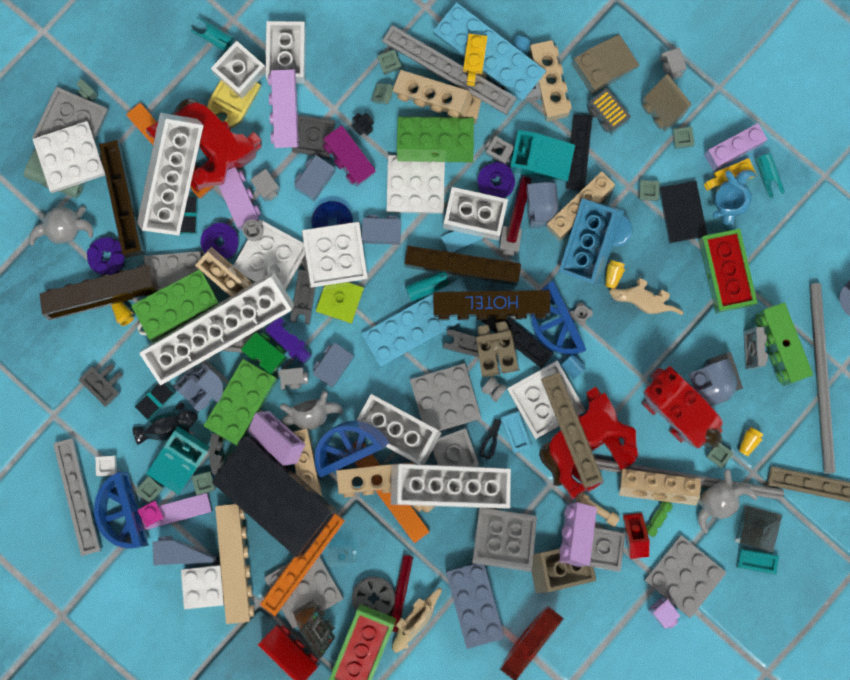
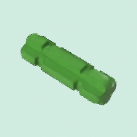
(659, 518)

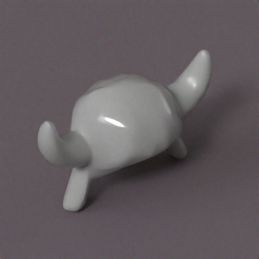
(61, 225)
(310, 413)
(721, 500)

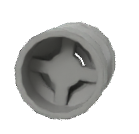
(250, 232)
(490, 386)

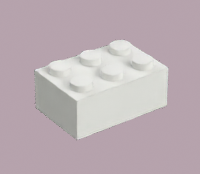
(286, 48)
(475, 213)

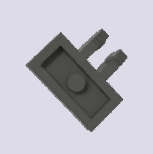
(100, 386)

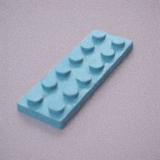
(502, 60)
(409, 328)

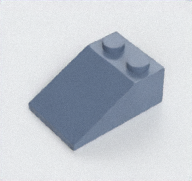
(170, 551)

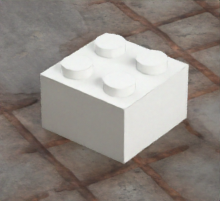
(239, 69)
(202, 587)

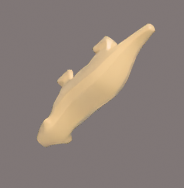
(644, 299)
(415, 621)

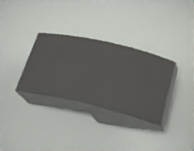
(216, 461)

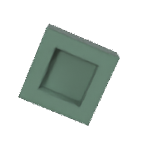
(389, 62)
(86, 91)
(382, 93)
(683, 137)
(649, 190)
(719, 455)
(203, 483)
(149, 489)

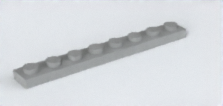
(448, 69)

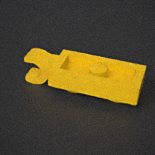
(474, 57)
(720, 176)

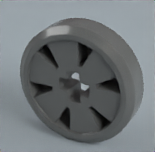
(374, 585)

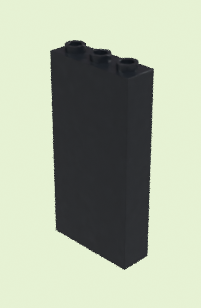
(274, 496)

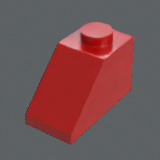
(636, 536)

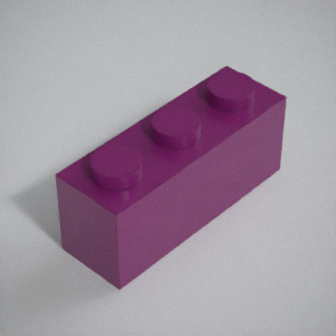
(348, 156)

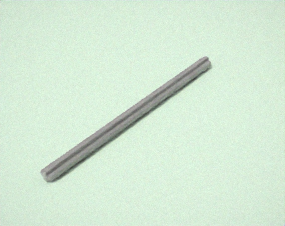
(822, 378)
(705, 481)

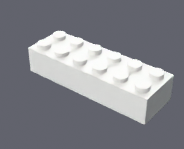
(169, 174)
(450, 486)

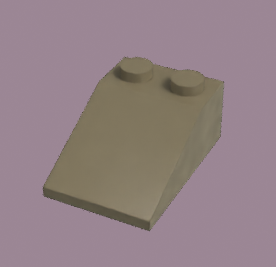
(604, 64)
(666, 103)
(554, 575)

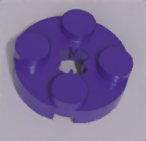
(491, 172)
(228, 235)
(96, 252)

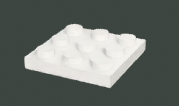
(69, 157)
(415, 187)
(272, 253)
(334, 254)
(533, 401)

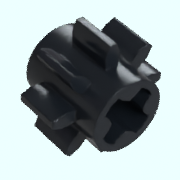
(362, 124)

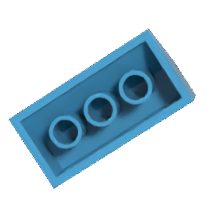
(591, 241)

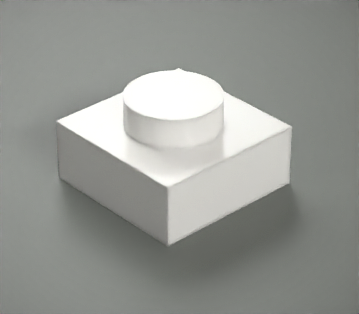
(106, 465)

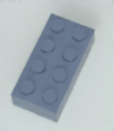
(475, 605)

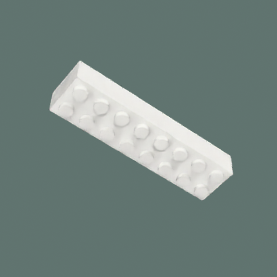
(217, 328)

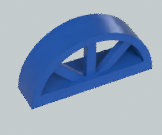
(568, 326)
(377, 438)
(130, 511)

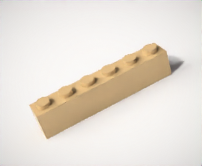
(233, 564)

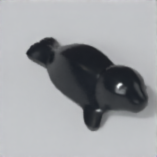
(164, 425)

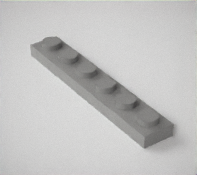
(77, 497)

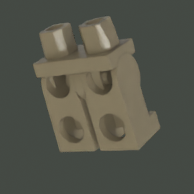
(496, 344)

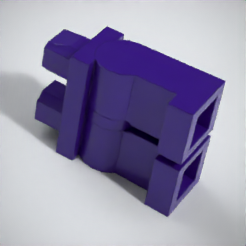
(288, 341)

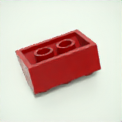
(289, 653)

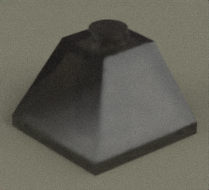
(758, 528)

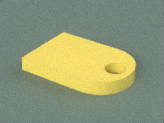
(227, 102)

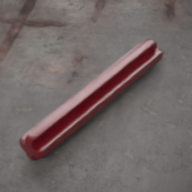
(518, 210)
(401, 589)

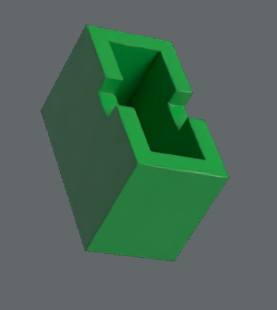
(260, 348)

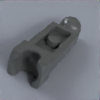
(303, 296)
(462, 343)

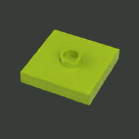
(340, 301)

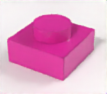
(151, 514)

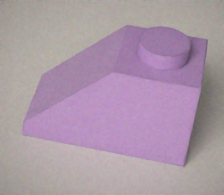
(664, 613)

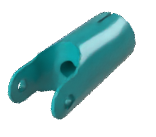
(215, 36)
(769, 173)
(426, 286)

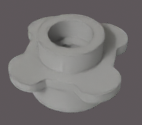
(576, 314)

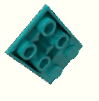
(542, 156)
(178, 460)

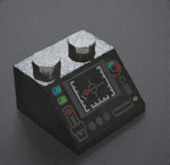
(314, 627)

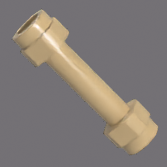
(611, 518)

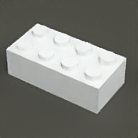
(404, 432)

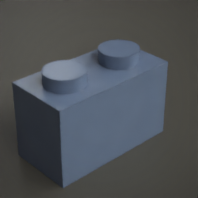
(314, 178)
(381, 231)
(332, 365)

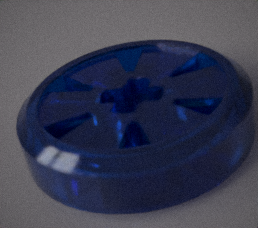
(331, 210)

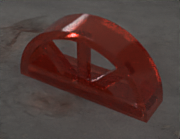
(530, 642)

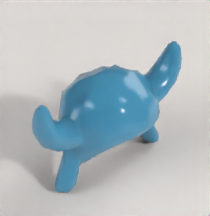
(733, 198)

